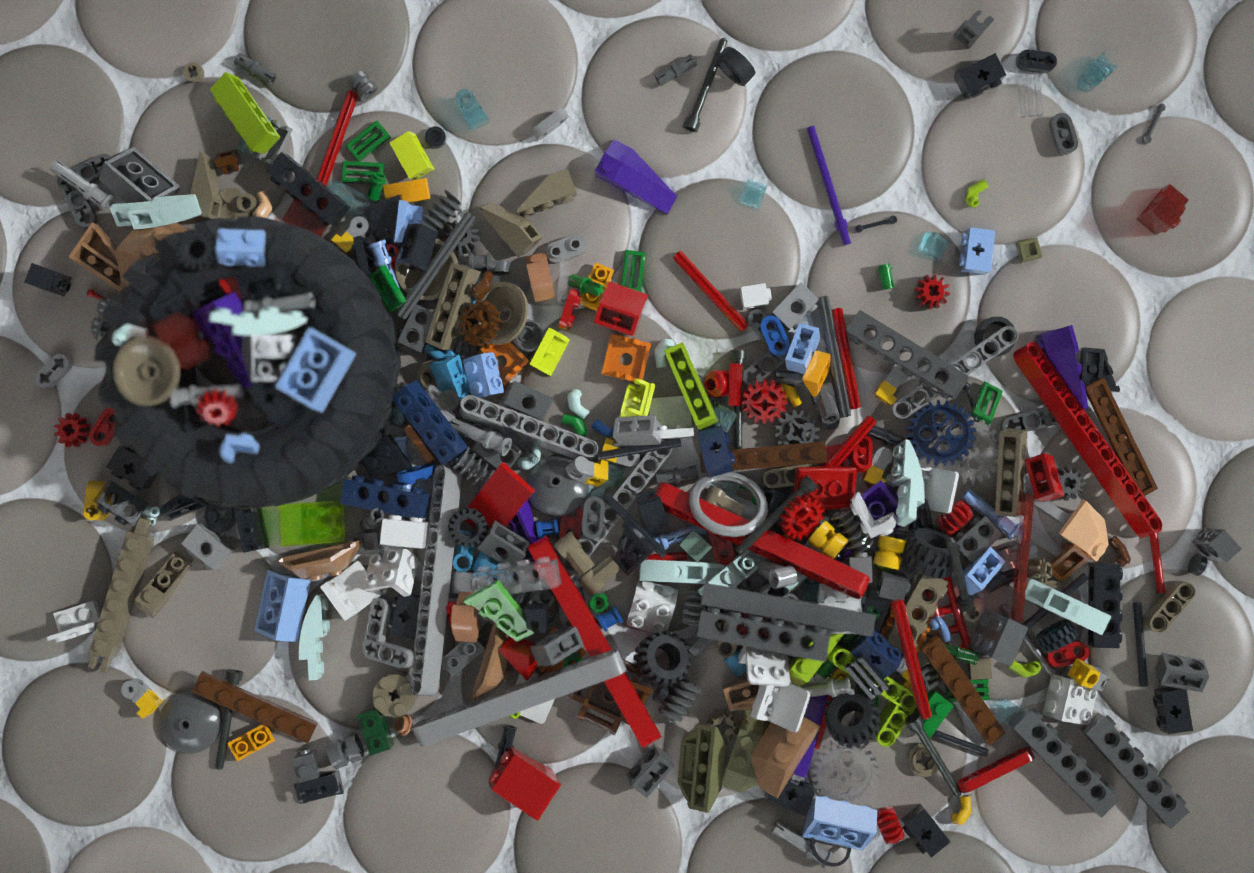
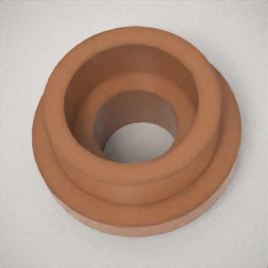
(403, 724)

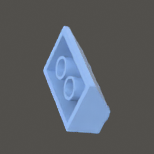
(315, 370)
(282, 606)
(840, 823)

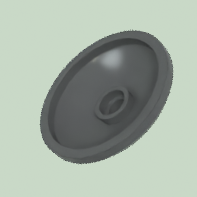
(560, 498)
(203, 719)

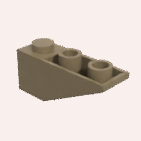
(206, 188)
(553, 189)
(514, 229)
(162, 585)

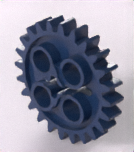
(957, 444)

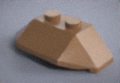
(140, 245)
(321, 560)
(493, 666)
(780, 754)

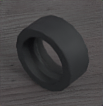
(735, 66)
(978, 334)

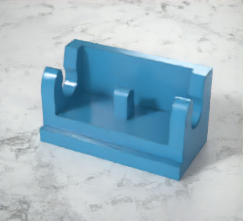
(451, 375)

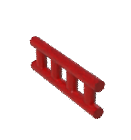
(953, 607)

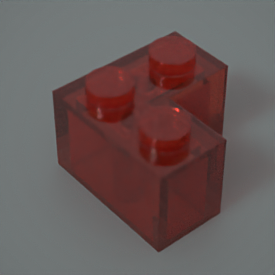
(1163, 210)
(182, 337)

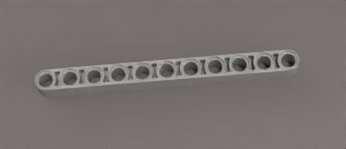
(608, 524)
(435, 582)
(519, 697)

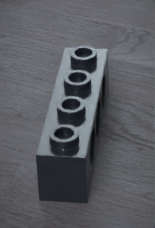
(280, 171)
(1097, 595)

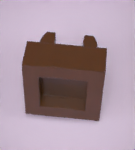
(227, 158)

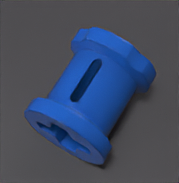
(547, 528)
(610, 618)

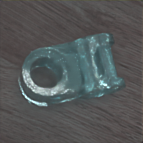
(1098, 71)
(472, 112)

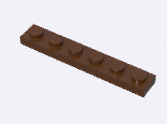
(1119, 434)
(777, 456)
(962, 690)
(254, 707)

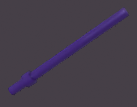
(841, 223)

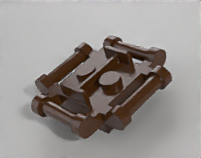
(602, 701)

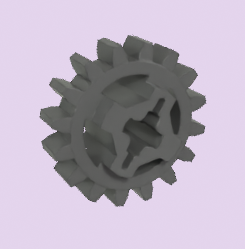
(791, 423)

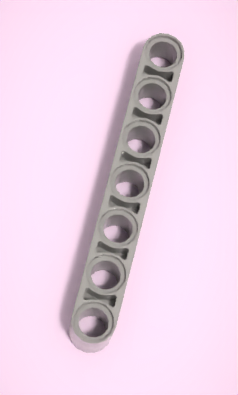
(961, 364)
(520, 421)

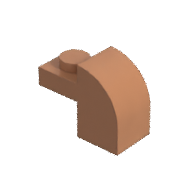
(540, 277)
(465, 620)

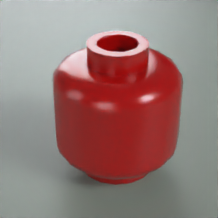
(717, 383)

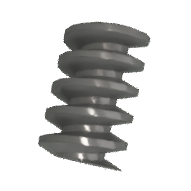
(441, 212)
(473, 467)
(853, 530)
(679, 700)

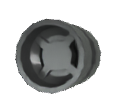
(344, 751)

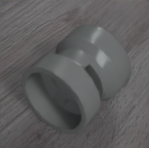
(363, 85)

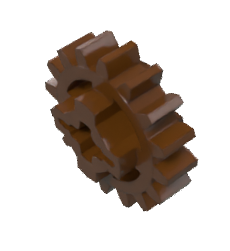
(480, 312)

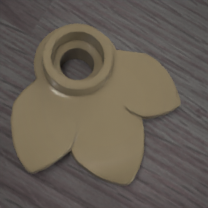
(234, 203)

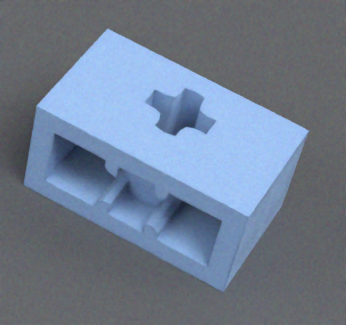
(984, 242)
(802, 348)
(982, 570)

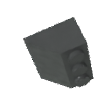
(136, 178)

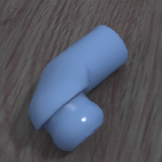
(939, 625)

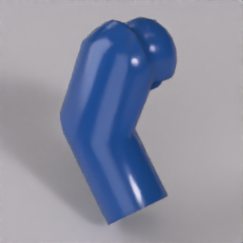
(603, 429)

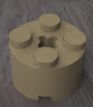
(384, 698)

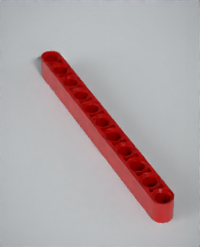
(1087, 440)
(771, 545)
(596, 644)

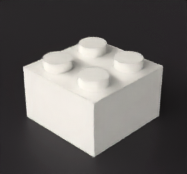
(404, 532)

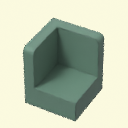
(695, 546)

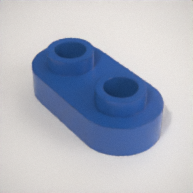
(775, 335)
(420, 472)

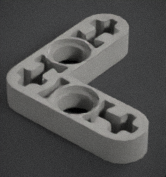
(377, 640)

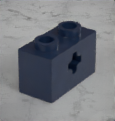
(710, 441)
(879, 653)

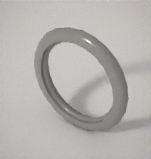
(719, 529)

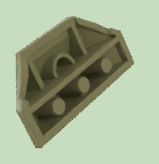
(701, 767)
(739, 770)

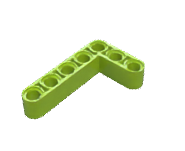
(895, 698)

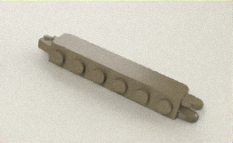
(121, 594)

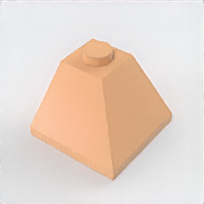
(1086, 530)

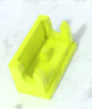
(412, 155)
(549, 351)
(637, 399)

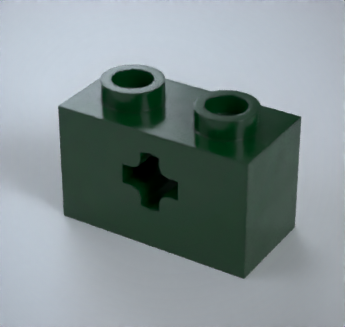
(375, 731)

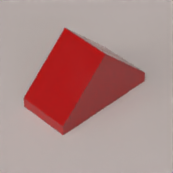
(520, 656)

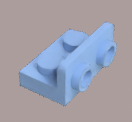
(406, 215)

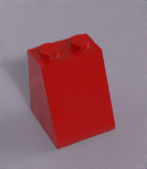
(524, 782)

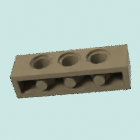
(453, 299)
(1010, 471)
(914, 600)

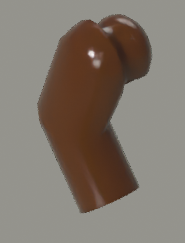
(482, 286)
(1121, 549)

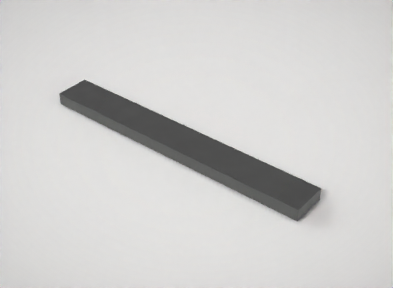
(788, 609)

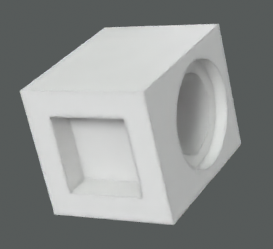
(755, 296)

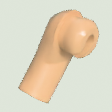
(264, 207)

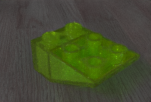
(311, 523)

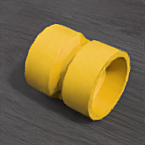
(828, 540)
(889, 552)

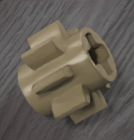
(1039, 570)

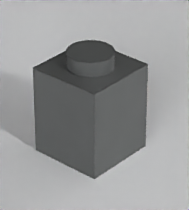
(892, 585)

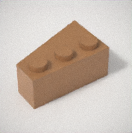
(98, 255)
(740, 694)

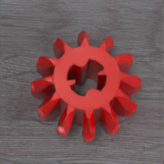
(939, 292)
(216, 407)
(66, 435)
(955, 519)
(889, 825)

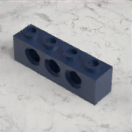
(429, 422)
(353, 495)

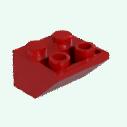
(621, 308)

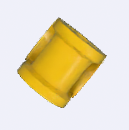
(92, 489)

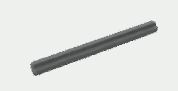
(436, 264)
(835, 361)

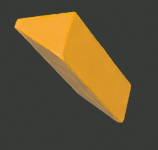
(817, 372)

